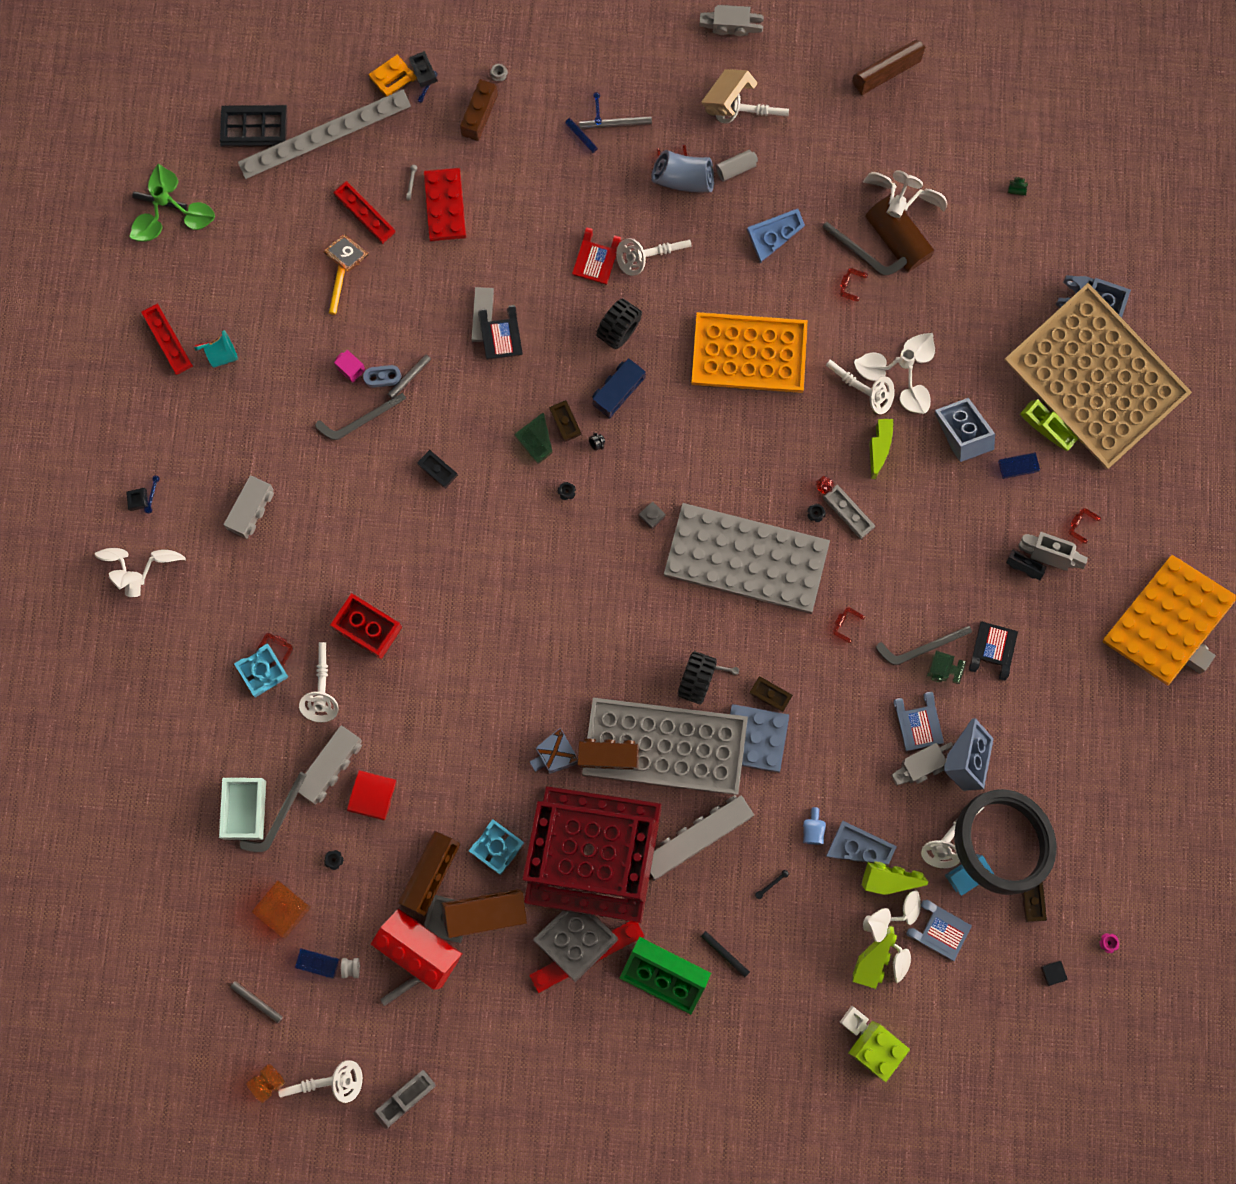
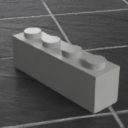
(329, 764)

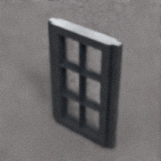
(253, 125)

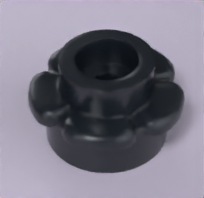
(597, 441)
(566, 486)
(816, 508)
(328, 859)

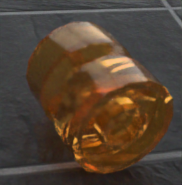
(265, 1083)

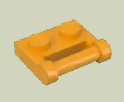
(390, 72)

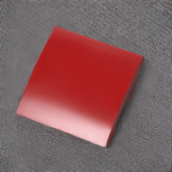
(371, 795)

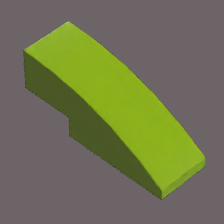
(1049, 424)
(880, 445)

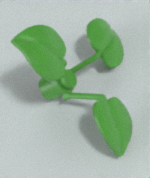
(160, 184)

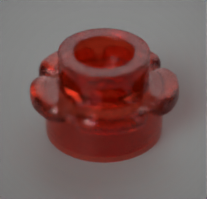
(824, 485)

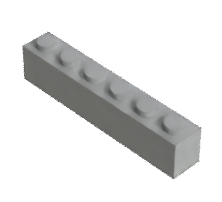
(700, 835)

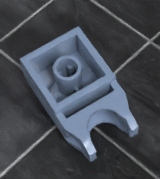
(1113, 294)

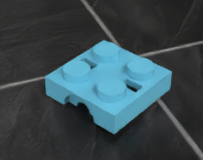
(259, 667)
(493, 844)

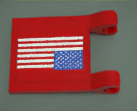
(594, 260)

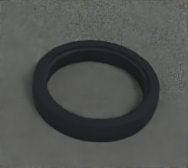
(1039, 821)

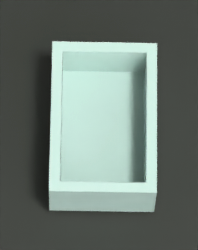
(242, 809)

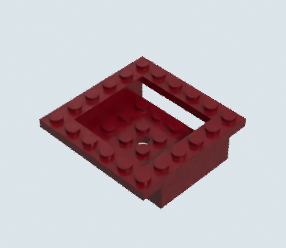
(621, 860)

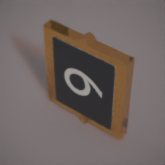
(346, 253)

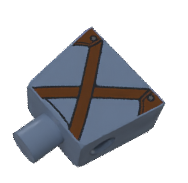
(554, 753)

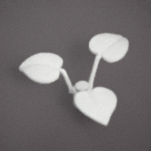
(898, 203)
(917, 349)
(133, 580)
(878, 925)

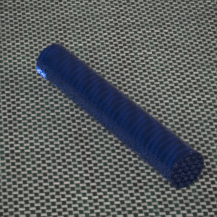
(581, 135)

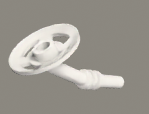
(736, 106)
(636, 255)
(876, 394)
(321, 698)
(942, 850)
(338, 1079)

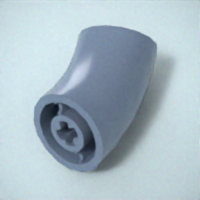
(683, 172)

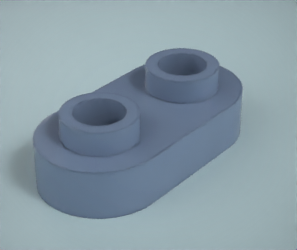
(382, 374)

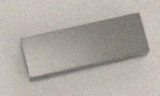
(482, 300)
(849, 512)

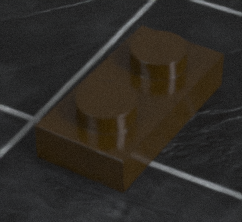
(565, 421)
(771, 694)
(1035, 904)

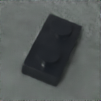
(423, 69)
(437, 469)
(1025, 564)

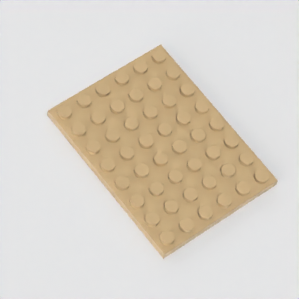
(1097, 376)

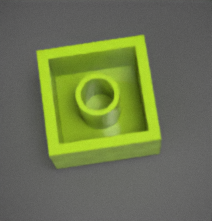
(879, 1051)

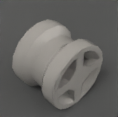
(350, 968)

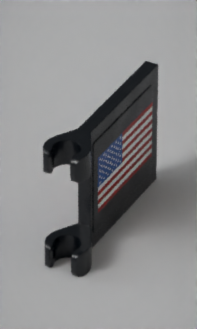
(500, 337)
(995, 646)

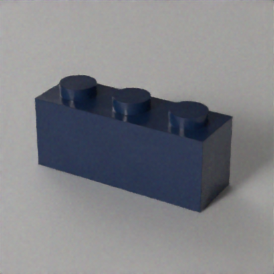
(618, 387)

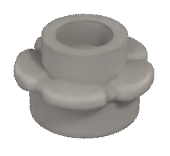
(498, 68)

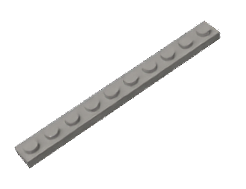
(324, 134)

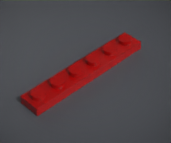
(554, 974)

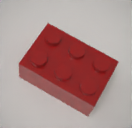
(366, 626)

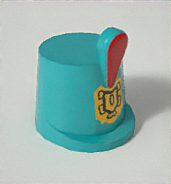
(219, 350)

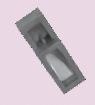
(404, 1099)

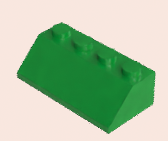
(665, 975)

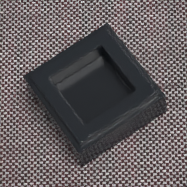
(137, 499)
(1054, 973)

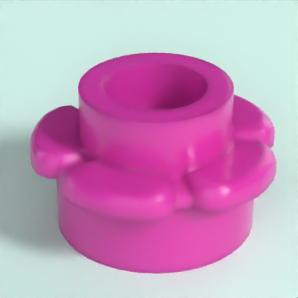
(1104, 943)

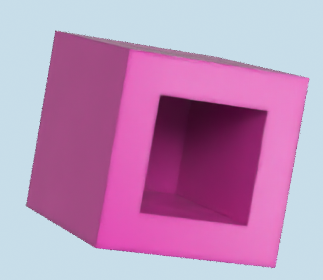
(349, 365)

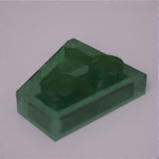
(535, 439)

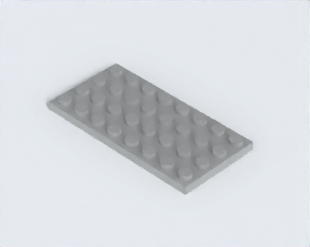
(747, 558)
(674, 745)

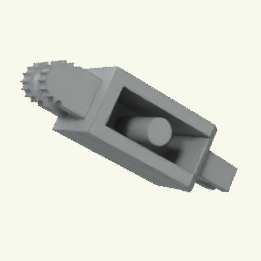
(732, 20)
(1052, 551)
(921, 764)

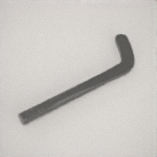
(864, 255)
(336, 435)
(896, 660)
(265, 845)

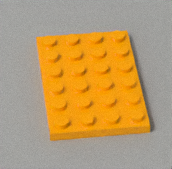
(749, 352)
(1170, 619)

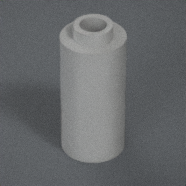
(736, 165)

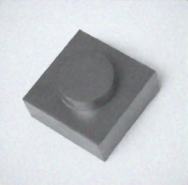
(652, 514)

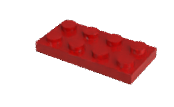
(445, 204)

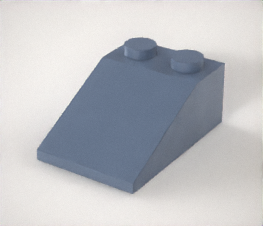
(965, 429)
(970, 757)

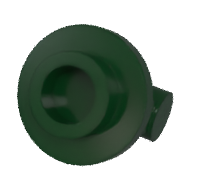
(1018, 186)

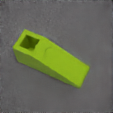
(890, 880)
(871, 962)

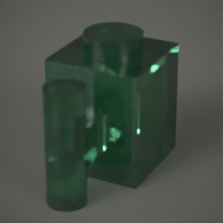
(942, 666)

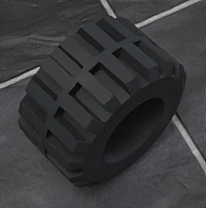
(619, 323)
(697, 677)

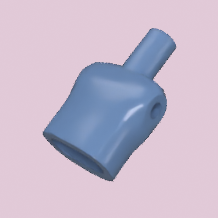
(814, 829)

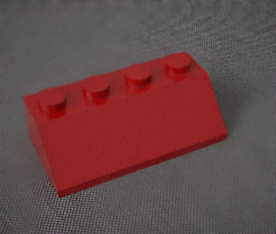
(416, 949)

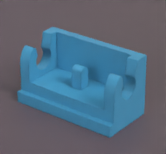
(961, 880)

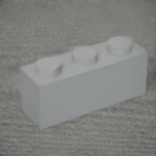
(249, 507)

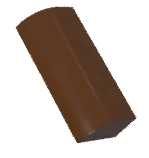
(889, 67)
(900, 235)
(429, 873)
(484, 913)

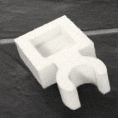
(854, 1021)

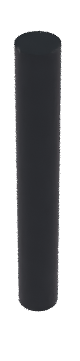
(148, 198)
(725, 954)

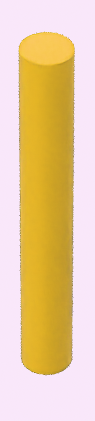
(336, 291)

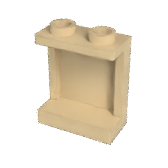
(726, 90)

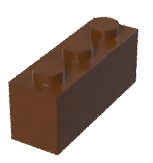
(479, 110)
(608, 754)

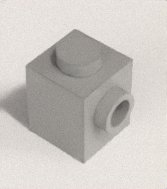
(1201, 659)

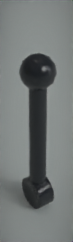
(759, 894)

